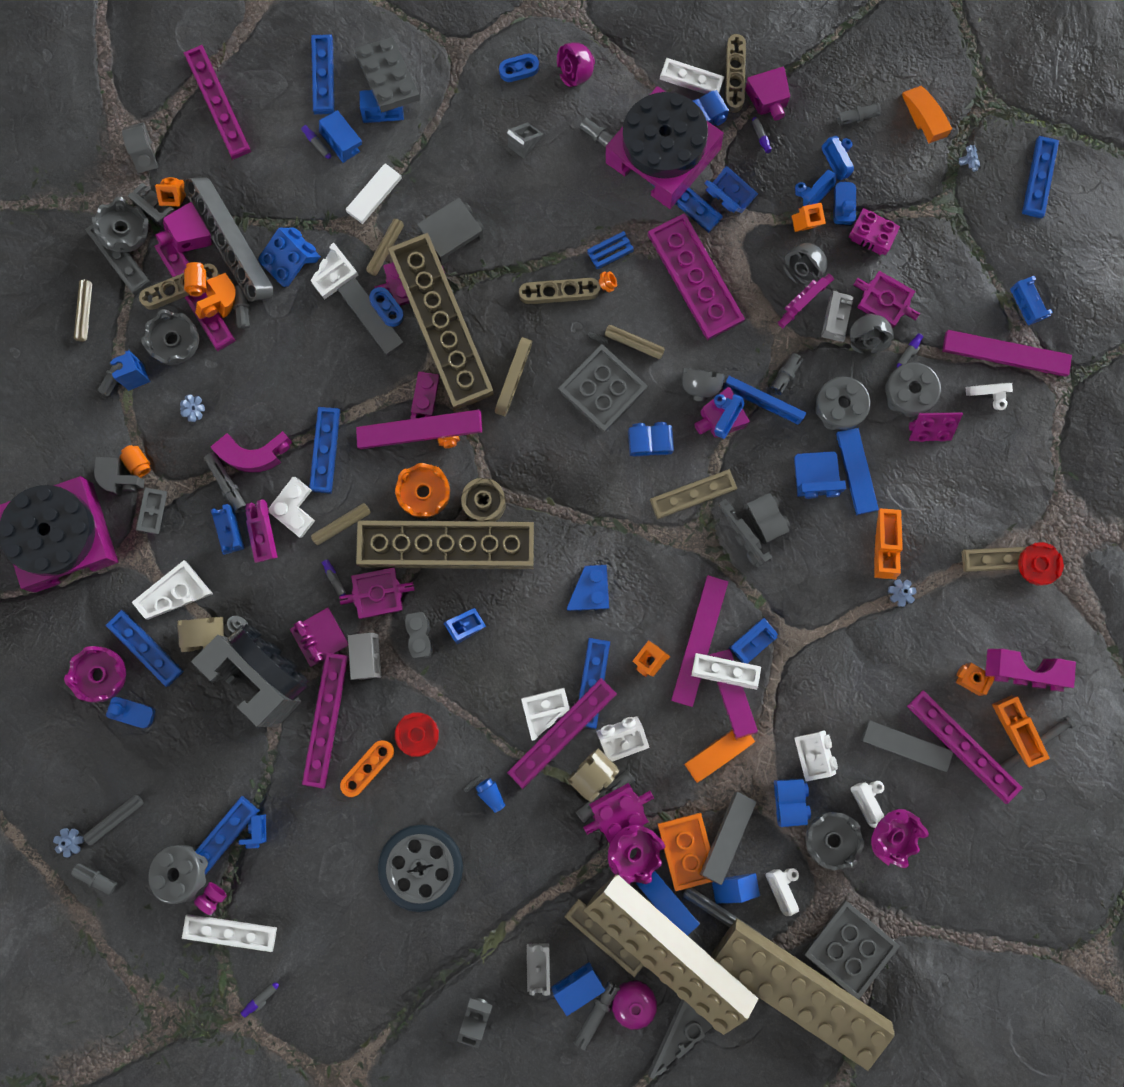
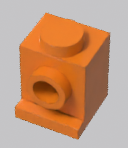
(170, 188)
(809, 217)
(650, 651)
(965, 679)

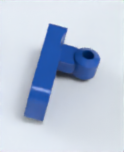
(837, 156)
(819, 189)
(845, 203)
(729, 416)
(130, 712)

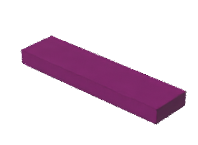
(736, 704)

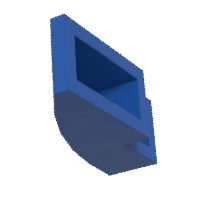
(668, 904)

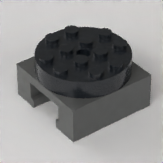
(263, 666)

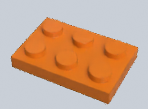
(685, 850)

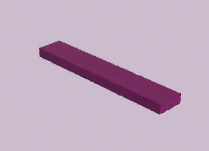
(217, 102)
(213, 326)
(1007, 353)
(419, 429)
(699, 639)
(325, 720)
(561, 733)
(964, 747)

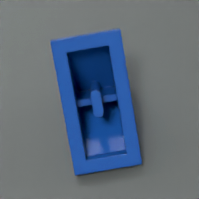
(464, 625)
(736, 889)

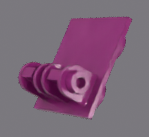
(875, 231)
(934, 426)
(318, 636)

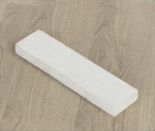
(229, 933)

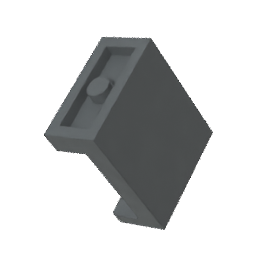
(451, 228)

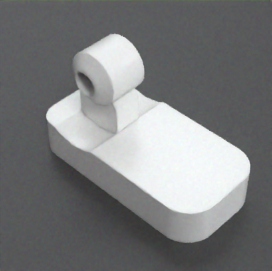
(998, 391)
(865, 798)
(778, 882)

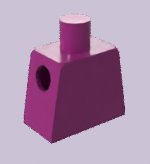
(769, 92)
(184, 230)
(712, 414)

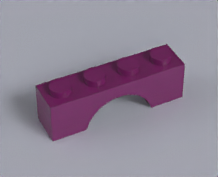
(1009, 665)

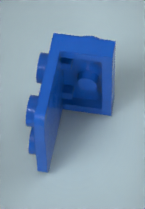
(732, 190)
(287, 255)
(818, 475)

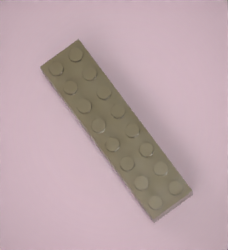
(441, 321)
(445, 544)
(671, 955)
(804, 995)

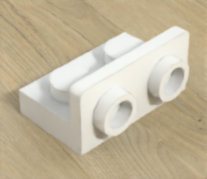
(623, 738)
(816, 756)

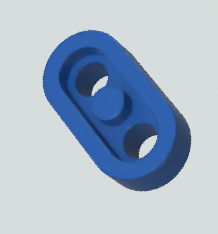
(518, 67)
(387, 307)

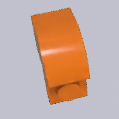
(220, 297)

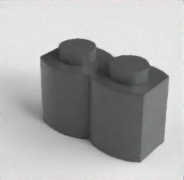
(767, 518)
(419, 642)

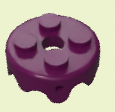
(81, 672)
(905, 843)
(646, 859)

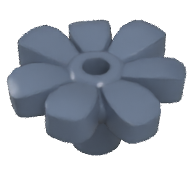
(970, 158)
(191, 408)
(902, 592)
(68, 842)

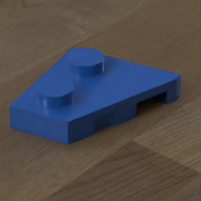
(591, 590)

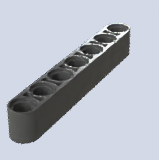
(228, 239)

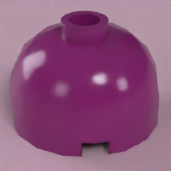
(576, 63)
(634, 1005)

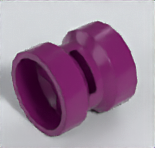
(210, 898)

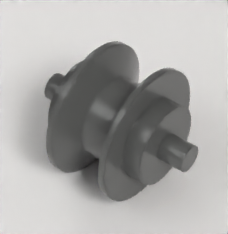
(232, 624)

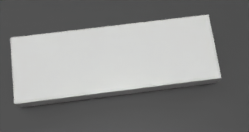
(690, 77)
(373, 193)
(726, 671)

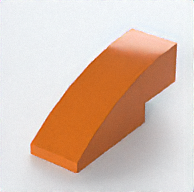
(927, 114)
(888, 544)
(1021, 730)
(717, 755)

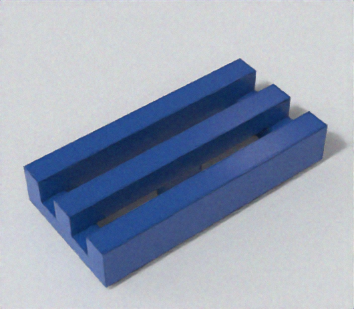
(625, 242)

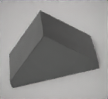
(523, 139)

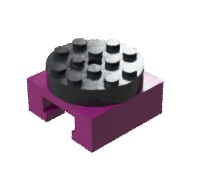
(668, 161)
(75, 538)

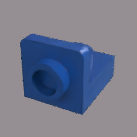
(257, 828)

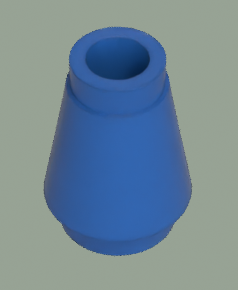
(490, 794)

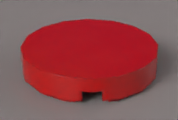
(1040, 564)
(416, 734)

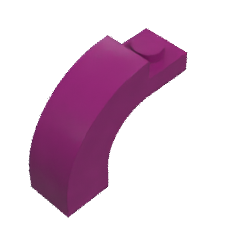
(251, 460)

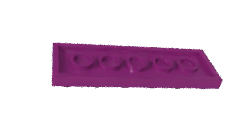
(696, 276)

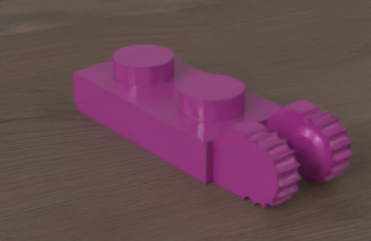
(425, 395)
(260, 531)

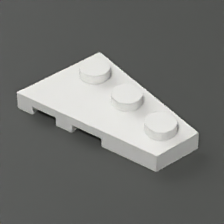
(171, 592)

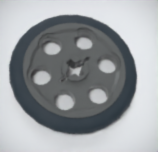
(399, 846)

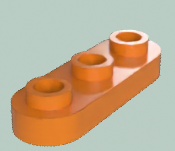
(358, 773)

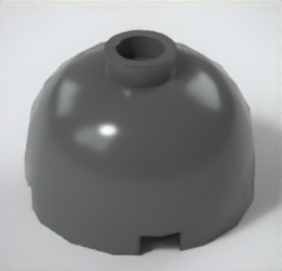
(805, 263)
(871, 333)
(702, 383)

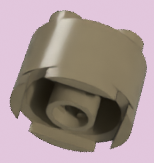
(484, 489)
(198, 632)
(593, 775)

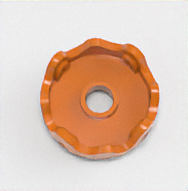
(415, 477)

